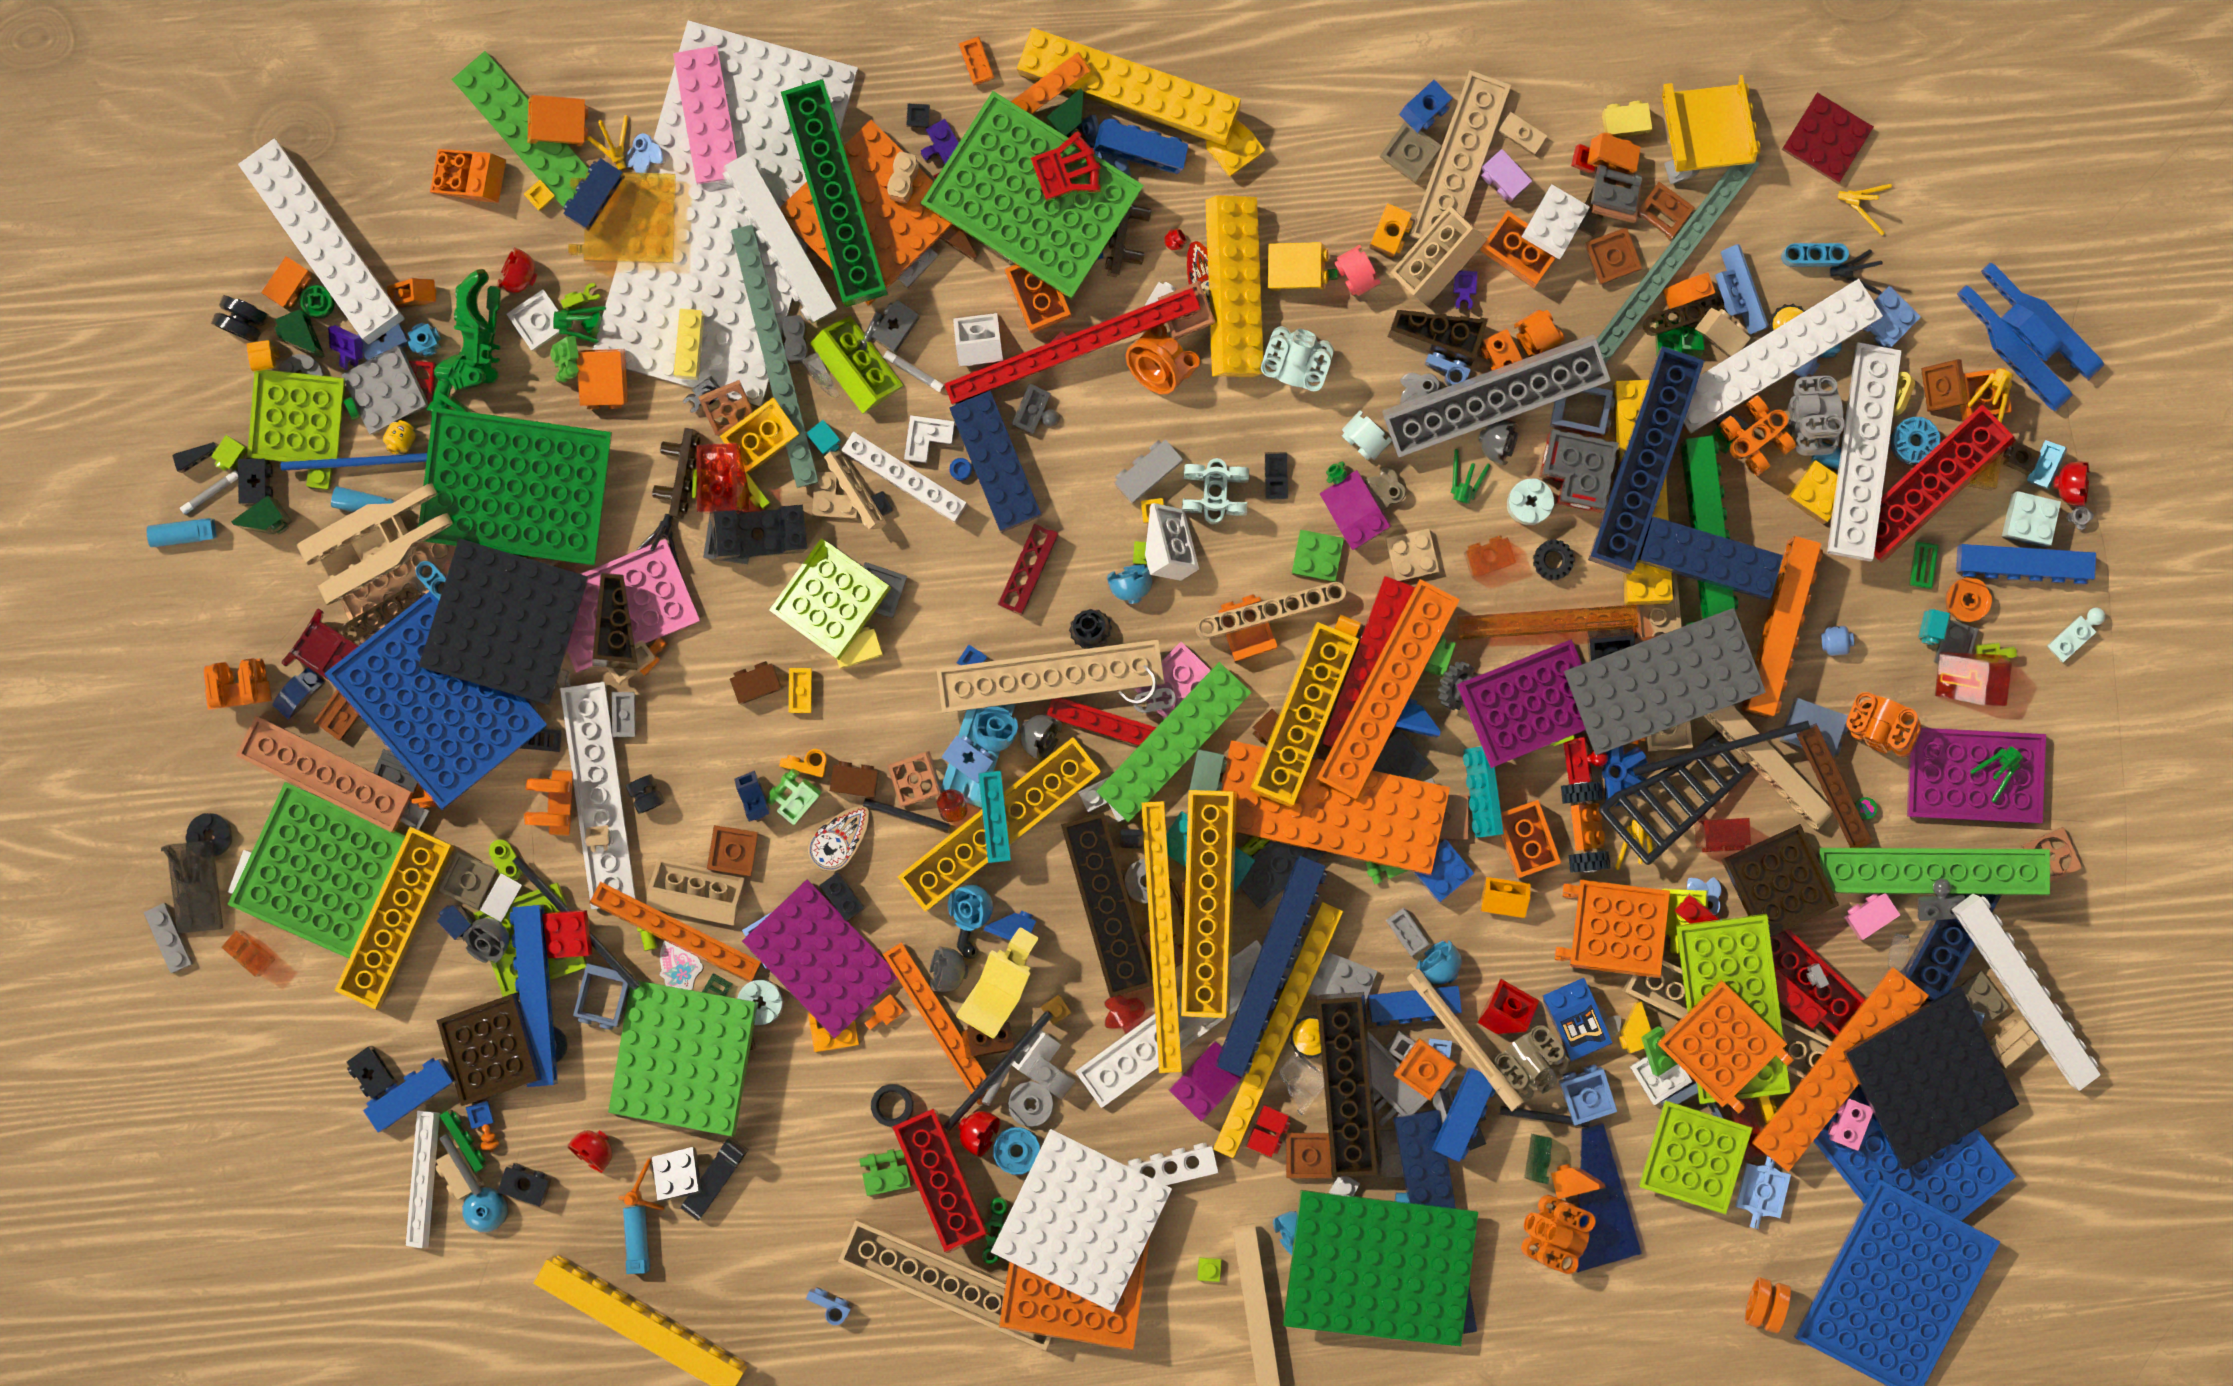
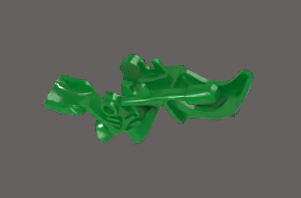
(475, 360)

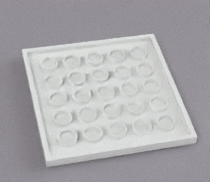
(1081, 1220)

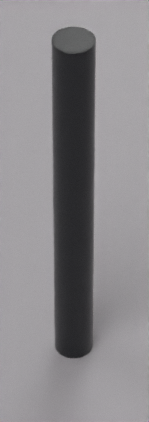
(911, 816)
(1541, 1116)

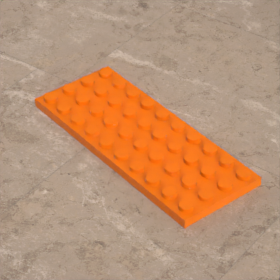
(1388, 824)

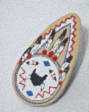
(838, 839)

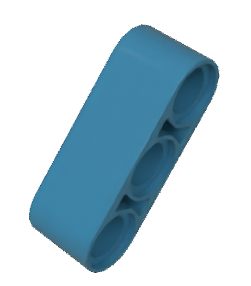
(1824, 250)
(434, 580)

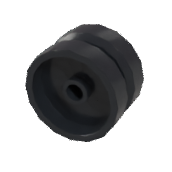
(240, 317)

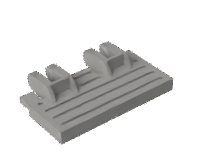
(1393, 1090)

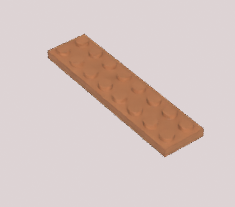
(324, 774)

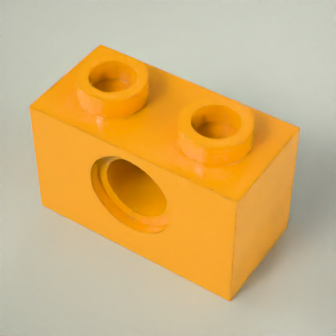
(1393, 217)

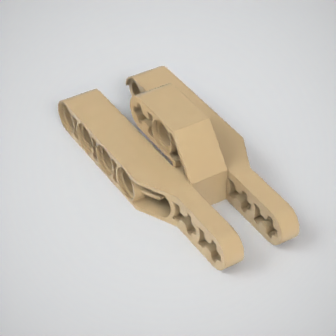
(379, 550)

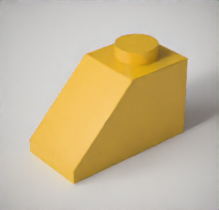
(1634, 1028)

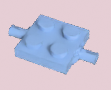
(1762, 1191)

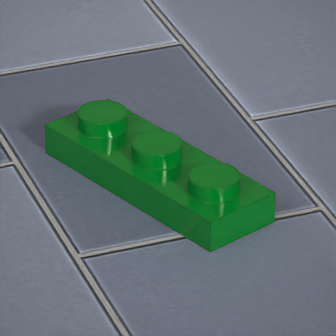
(464, 1140)

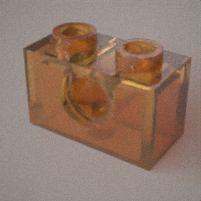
(1503, 556)
(248, 953)

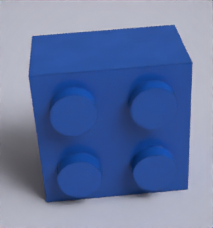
(1447, 872)

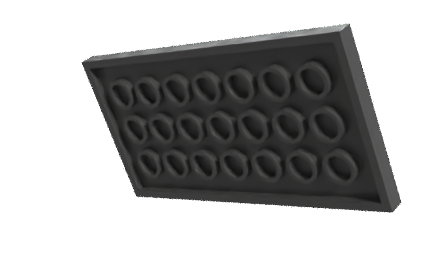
(1665, 681)

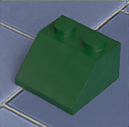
(1068, 116)
(299, 332)
(264, 517)

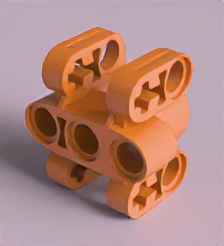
(1756, 461)
(222, 690)
(1884, 724)
(559, 802)
(1557, 1234)

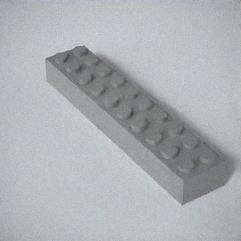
(1496, 395)

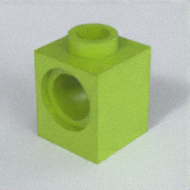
(228, 453)

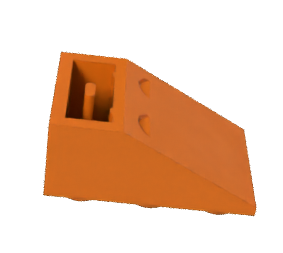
(468, 175)

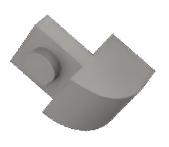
(1051, 1077)

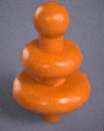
(488, 1138)

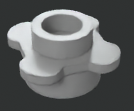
(2086, 516)

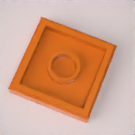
(1424, 1069)

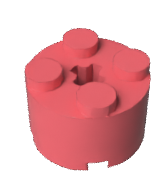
(1357, 270)

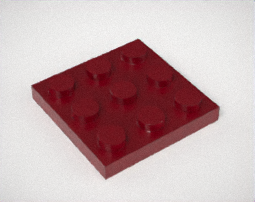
(1827, 138)

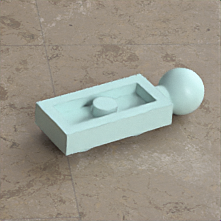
(2076, 634)

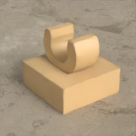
(597, 836)

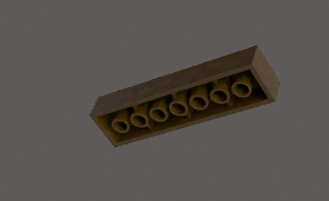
(1106, 905)
(1348, 1084)

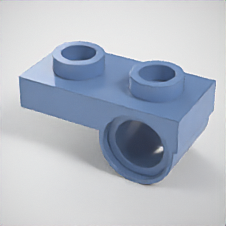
(1438, 362)
(820, 1297)

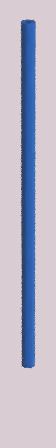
(356, 461)

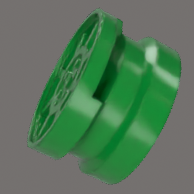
(317, 302)

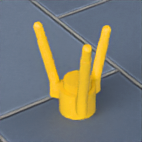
(2002, 383)
(1638, 833)

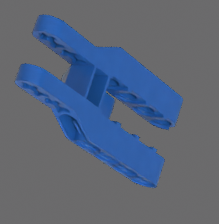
(2040, 329)

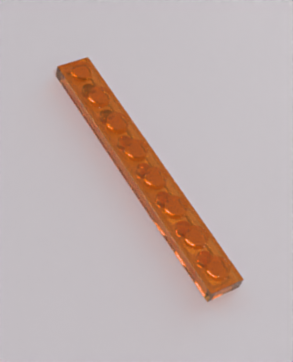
(1547, 622)

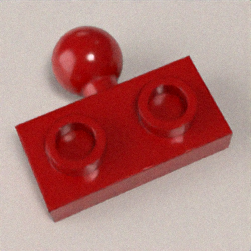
(1579, 761)

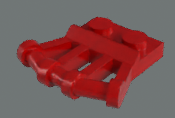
(1053, 174)

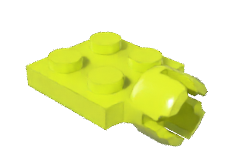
(1673, 919)

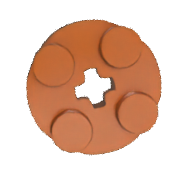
(1979, 594)

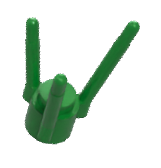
(565, 318)
(1464, 492)
(2009, 760)

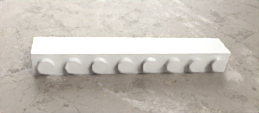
(779, 237)

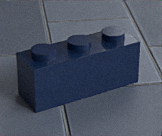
(593, 194)

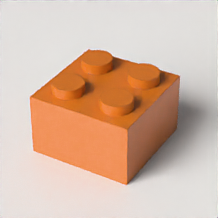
(1973, 383)

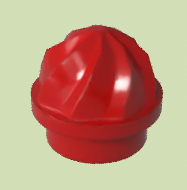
(1175, 239)

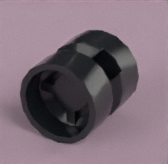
(647, 801)

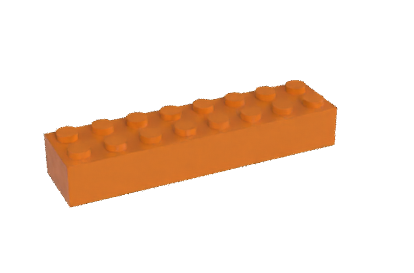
(1783, 622)

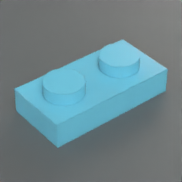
(2047, 464)

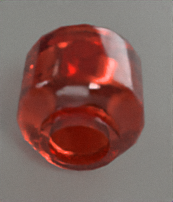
(952, 805)

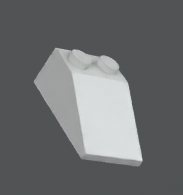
(1169, 544)

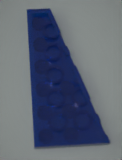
(1613, 1233)

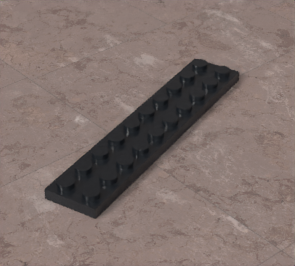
(1276, 859)

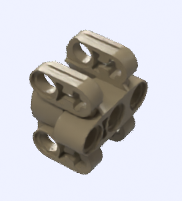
(1533, 1063)

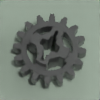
(1449, 691)

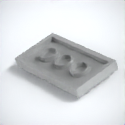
(1337, 975)

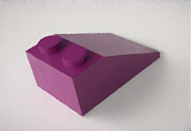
(1355, 510)
(1204, 1084)

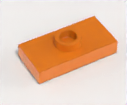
(976, 61)

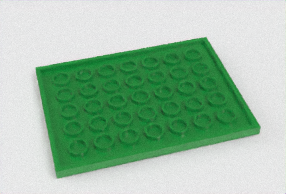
(517, 484)
(1380, 1268)

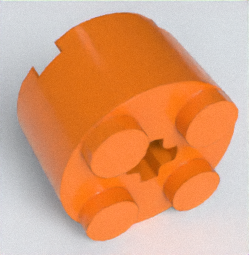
(1538, 333)

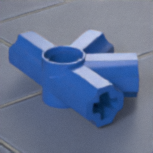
(1625, 765)

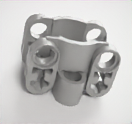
(1815, 415)

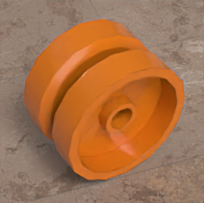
(1767, 1305)

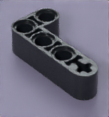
(715, 1178)

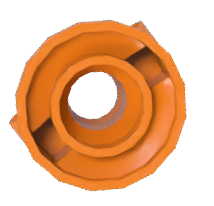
(1160, 361)

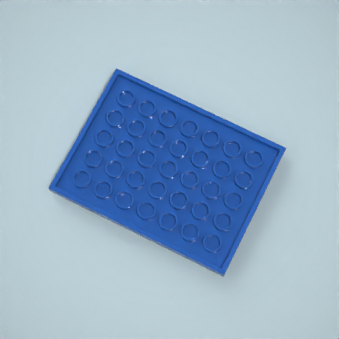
(433, 723)
(1951, 1179)
(1897, 1288)

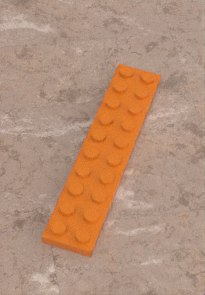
(1387, 689)
(1831, 1077)

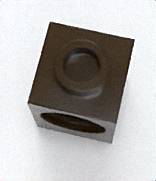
(2031, 458)

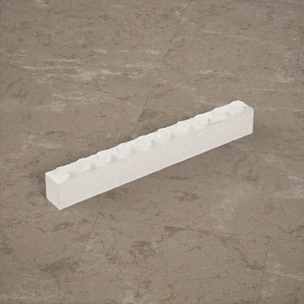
(2026, 991)

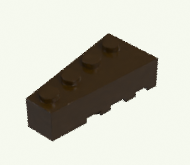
(1448, 335)
(613, 630)

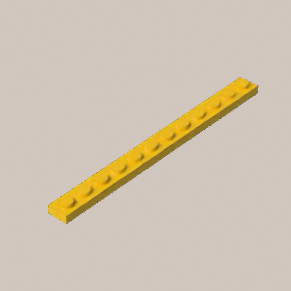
(1161, 937)
(1278, 1030)

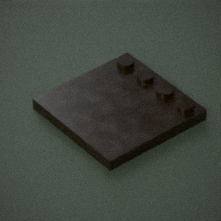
(1781, 880)
(488, 1049)

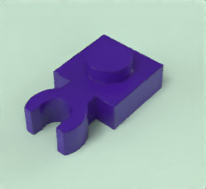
(1465, 285)

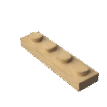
(855, 490)

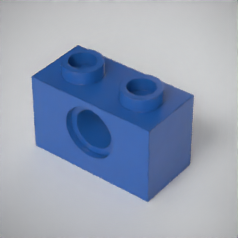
(1431, 96)

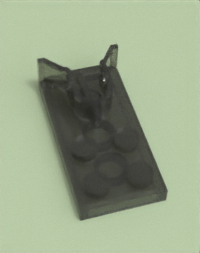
(194, 886)

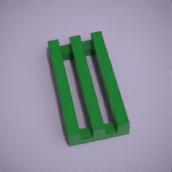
(1929, 585)

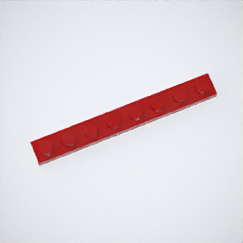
(1788, 992)

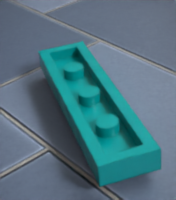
(994, 816)

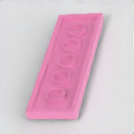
(705, 112)

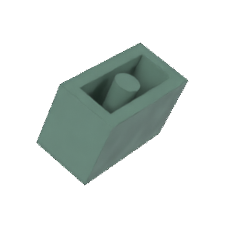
(1207, 771)

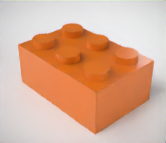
(1515, 252)
(1038, 301)
(1528, 839)

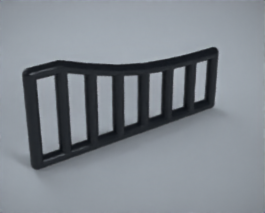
(1694, 815)

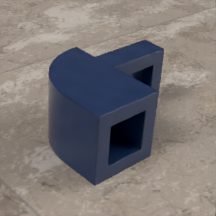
(296, 692)
(752, 796)

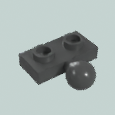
(1032, 410)
(1939, 906)

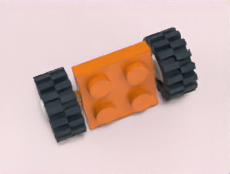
(1586, 826)

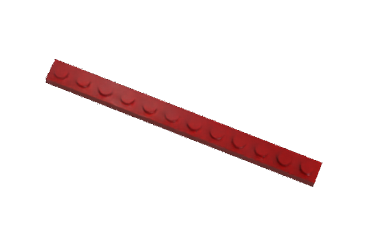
(1072, 346)

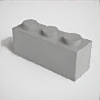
(1147, 471)

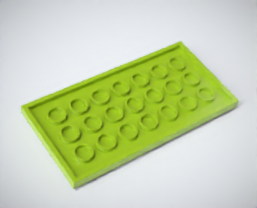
(1742, 957)

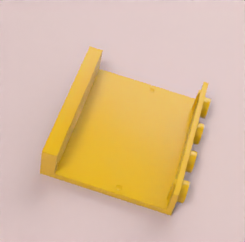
(1710, 126)

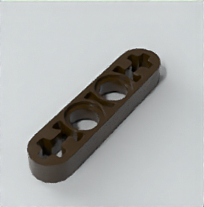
(1683, 315)
(380, 610)

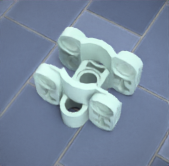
(1298, 355)
(1219, 503)

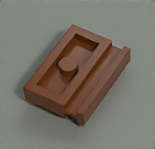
(337, 716)

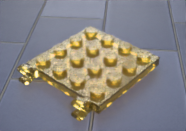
(634, 223)

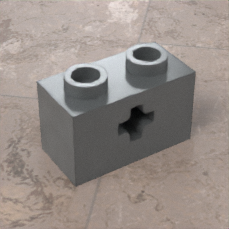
(906, 321)

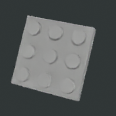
(385, 389)

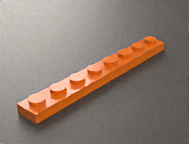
(675, 932)
(935, 1017)

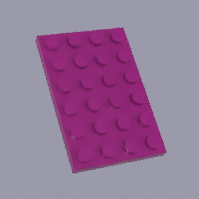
(1524, 704)
(1946, 789)
(820, 958)

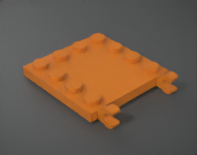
(1617, 928)
(1723, 1044)

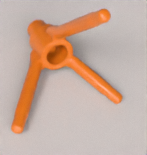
(634, 1196)

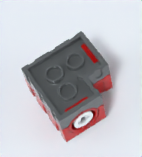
(1581, 467)

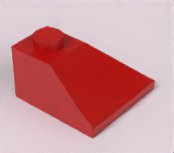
(1508, 1009)

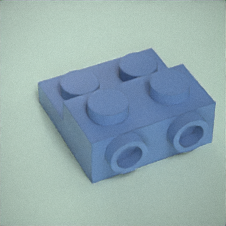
(1896, 319)
(1587, 1094)

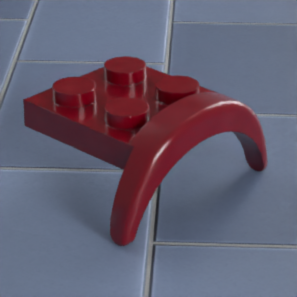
(319, 646)

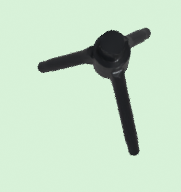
(1846, 270)
(662, 531)

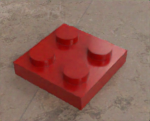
(567, 934)

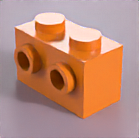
(1614, 153)
(287, 283)
(1500, 350)

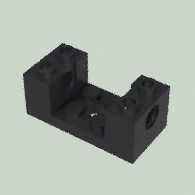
(781, 529)

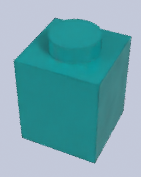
(824, 438)

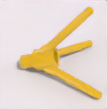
(614, 153)
(1855, 197)

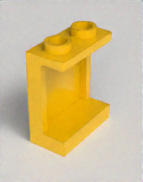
(1297, 266)

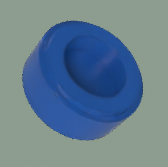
(960, 469)

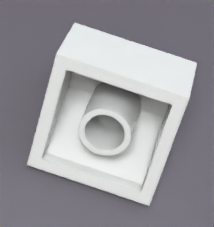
(977, 339)

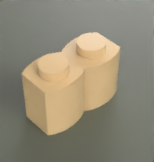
(900, 183)

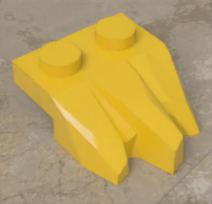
(1239, 152)

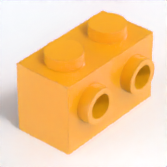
(1508, 898)

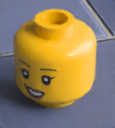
(399, 437)

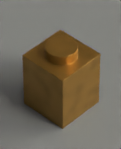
(1058, 1009)

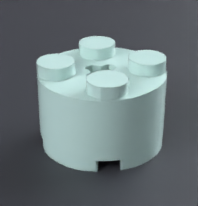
(1366, 436)
(1528, 514)
(771, 995)

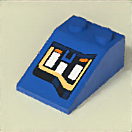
(1577, 1019)

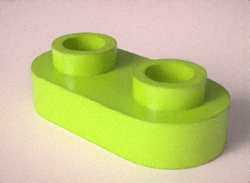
(504, 860)

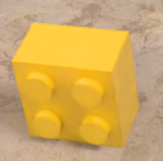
(1815, 492)

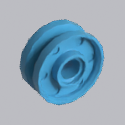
(1918, 427)
(1006, 1140)

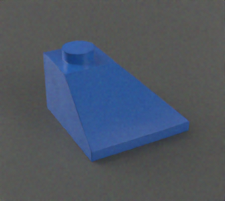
(1416, 720)
(1009, 925)

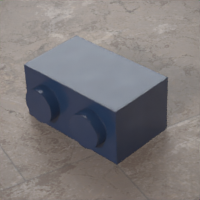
(455, 921)

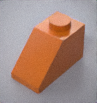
(1689, 290)
(412, 292)
(1574, 1181)

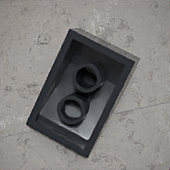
(1608, 641)

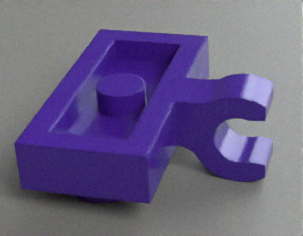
(943, 141)
(347, 344)

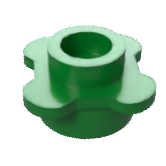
(1336, 473)

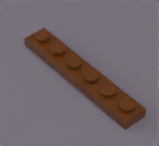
(1834, 787)

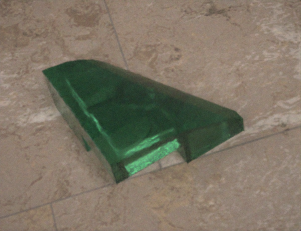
(1538, 1158)

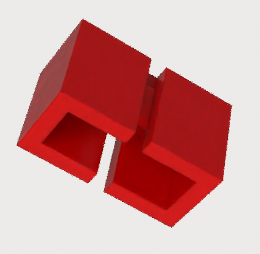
(1263, 1141)

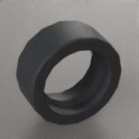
(909, 1103)

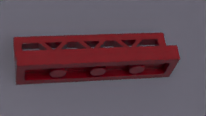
(1035, 573)

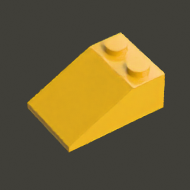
(761, 434)

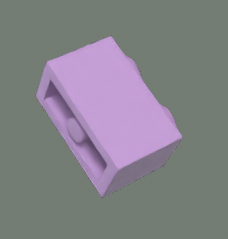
(1505, 176)

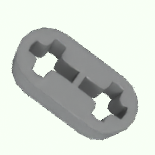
(1156, 705)

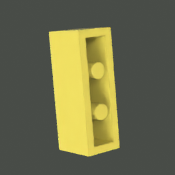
(689, 344)

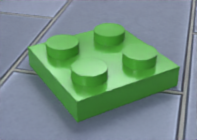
(1317, 555)

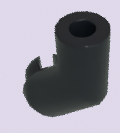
(965, 946)

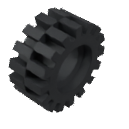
(1567, 559)

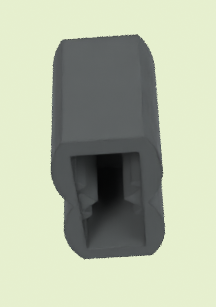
(795, 333)

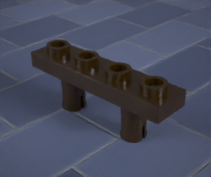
(1119, 252)
(683, 481)

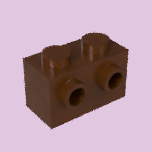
(979, 1044)

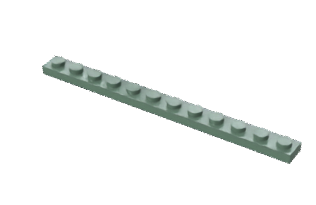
(1673, 258)
(773, 351)

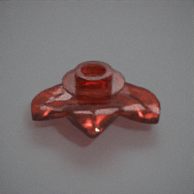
(1120, 1013)

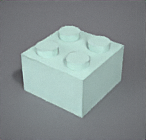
(2031, 519)

